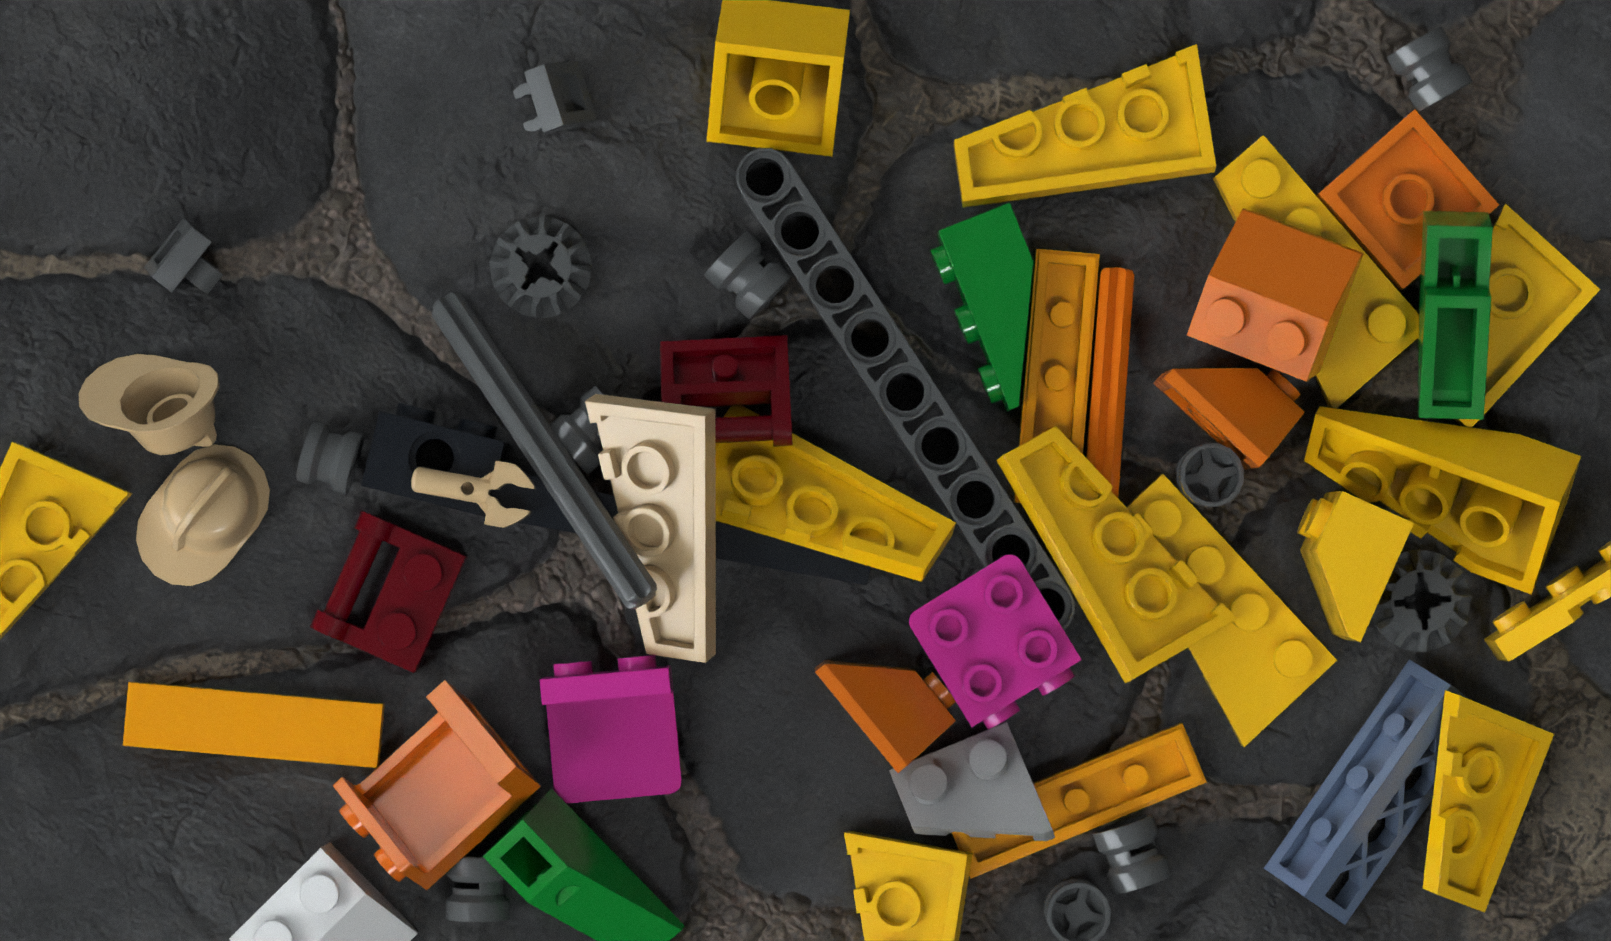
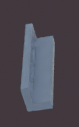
(1364, 789)

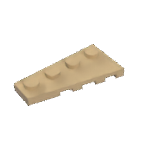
(666, 506)

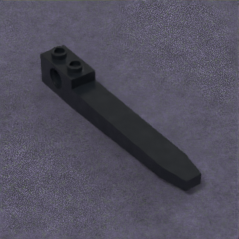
(398, 451)

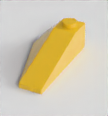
(1468, 487)

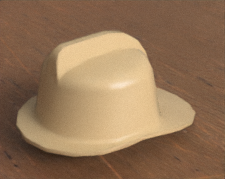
(155, 399)
(202, 515)

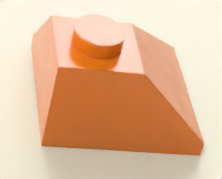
(1236, 407)
(891, 706)

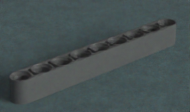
(898, 359)

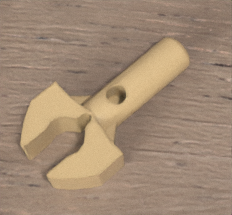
(476, 490)

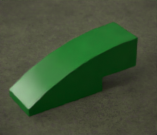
(1454, 314)

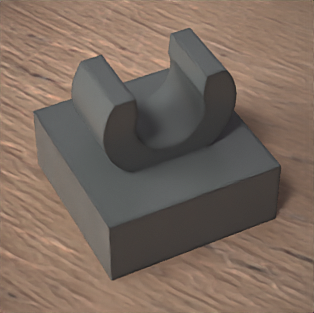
(558, 97)
(182, 258)

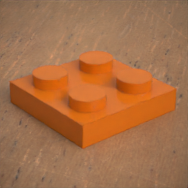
(1391, 186)

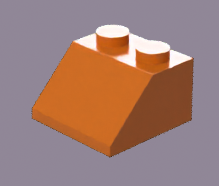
(1275, 295)

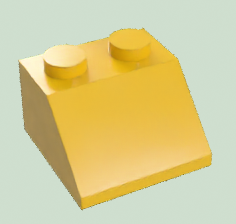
(777, 75)
(1350, 557)

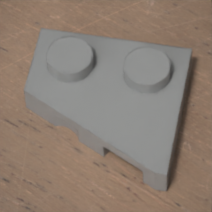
(973, 790)

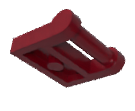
(732, 375)
(408, 601)

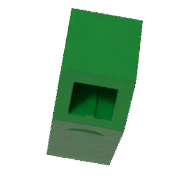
(994, 281)
(577, 878)

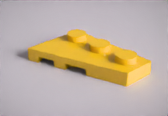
(44, 524)

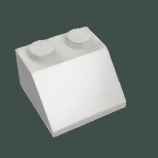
(326, 903)

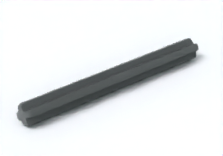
(544, 451)

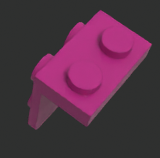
(994, 641)
(612, 730)

